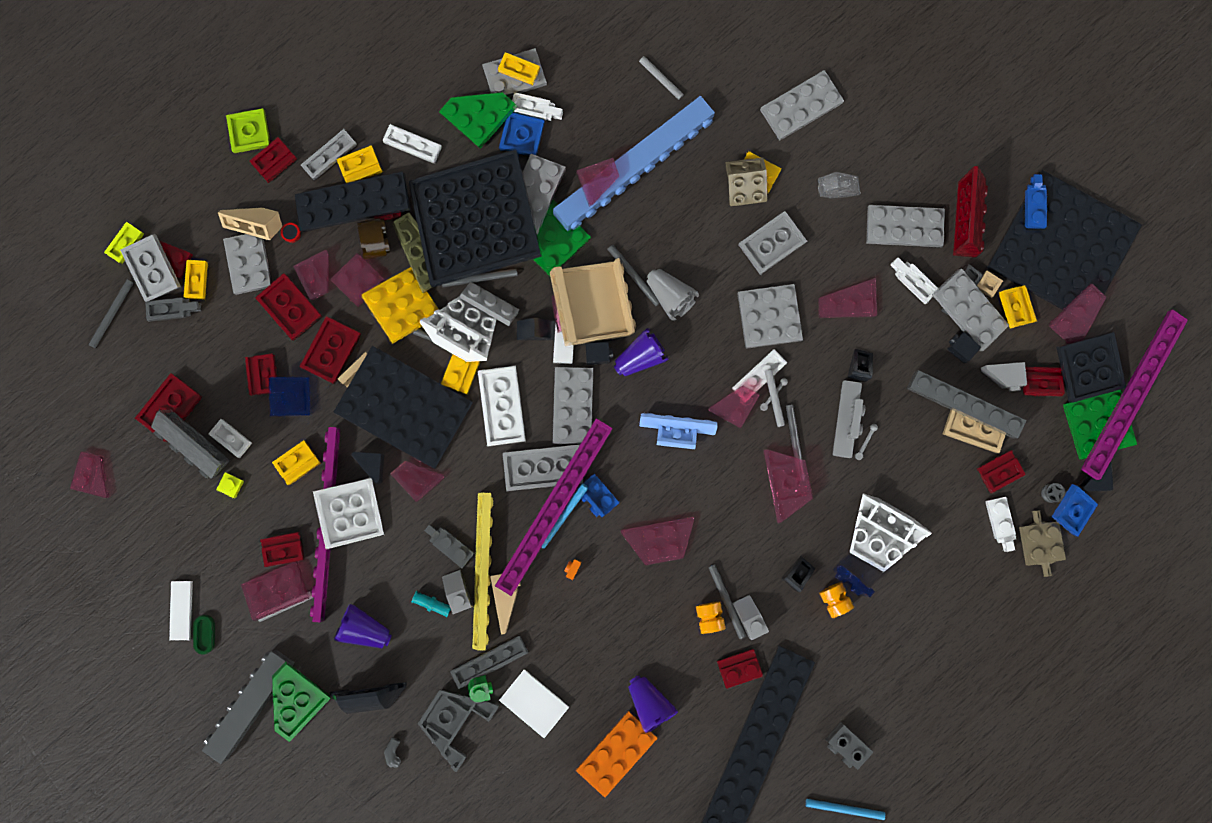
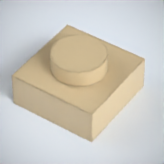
(989, 284)

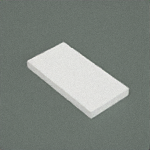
(501, 406)

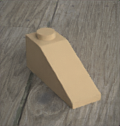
(252, 221)
(504, 604)

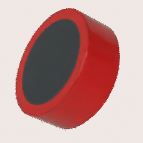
(290, 232)

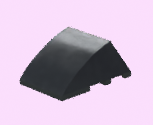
(368, 699)

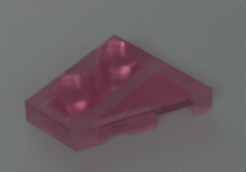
(597, 179)
(736, 405)
(416, 480)

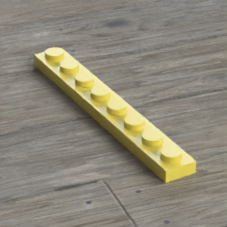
(482, 565)

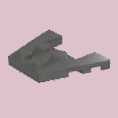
(446, 717)

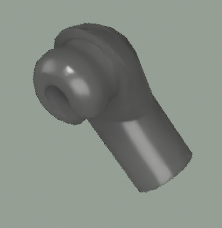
(390, 755)

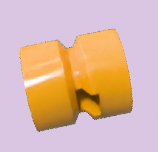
(837, 601)
(710, 617)

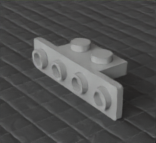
(848, 419)

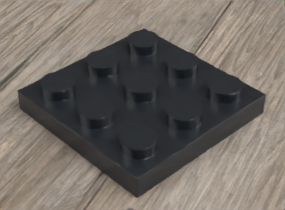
(1091, 367)

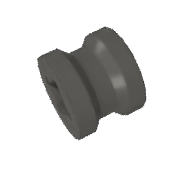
(1056, 495)

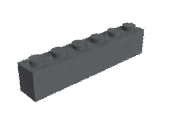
(966, 404)
(244, 710)

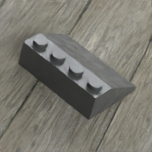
(189, 443)

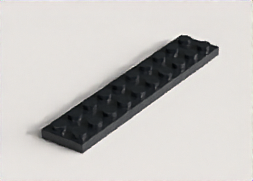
(759, 738)

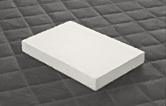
(534, 703)

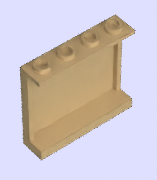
(592, 302)

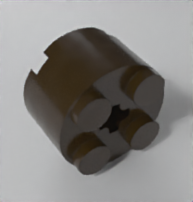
(372, 239)

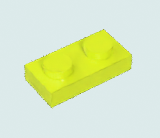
(126, 236)

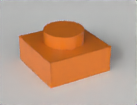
(572, 568)

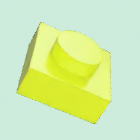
(230, 485)

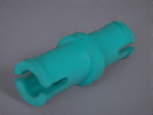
(431, 604)

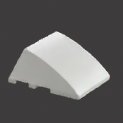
(461, 330)
(884, 533)

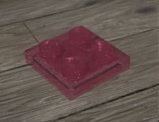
(356, 279)

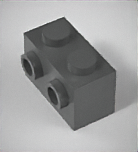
(849, 746)

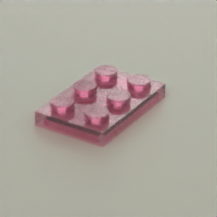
(274, 591)

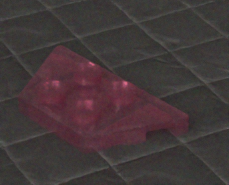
(788, 483)
(660, 541)

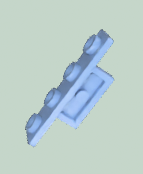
(676, 430)

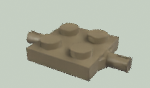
(1042, 543)

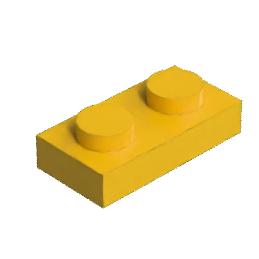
(519, 68)
(195, 279)

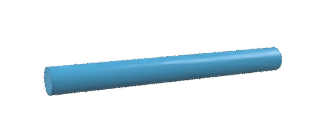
(567, 510)
(845, 809)

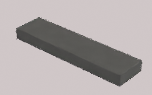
(489, 661)

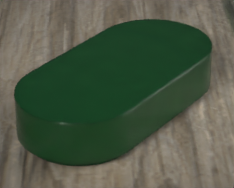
(204, 634)

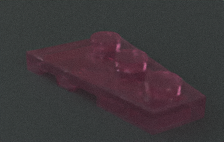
(850, 302)
(1079, 315)

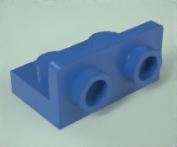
(599, 497)

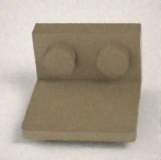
(747, 181)

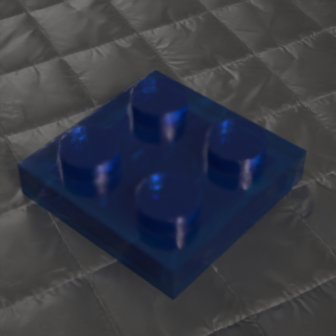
(289, 396)

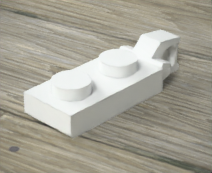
(536, 107)
(914, 280)
(1001, 522)

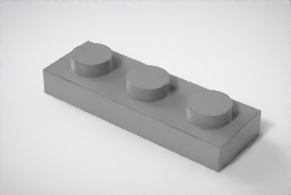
(328, 154)
(489, 303)

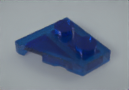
(857, 586)

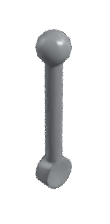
(764, 406)
(859, 455)

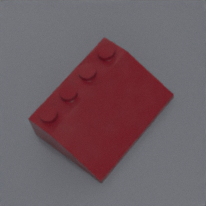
(969, 214)

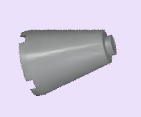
(671, 293)

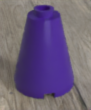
(641, 354)
(361, 629)
(650, 704)

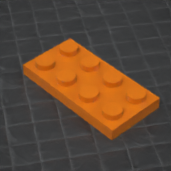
(616, 754)

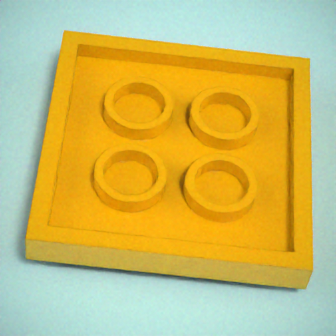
(399, 305)

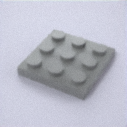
(770, 316)

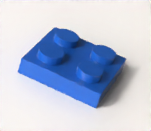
(522, 134)
(1074, 510)

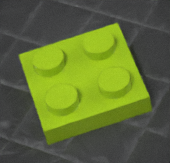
(248, 130)

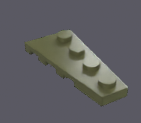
(409, 237)

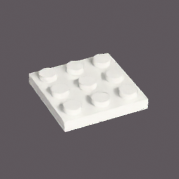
(348, 513)

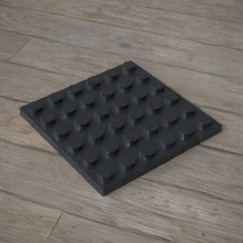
(474, 218)
(1076, 249)

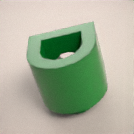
(480, 689)

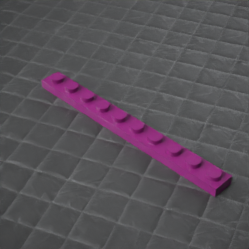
(1134, 395)
(553, 507)
(321, 571)

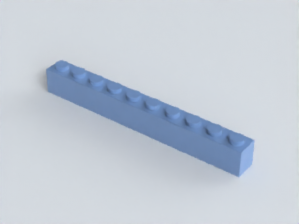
(639, 160)

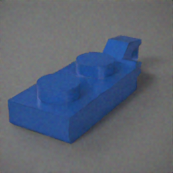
(1036, 203)

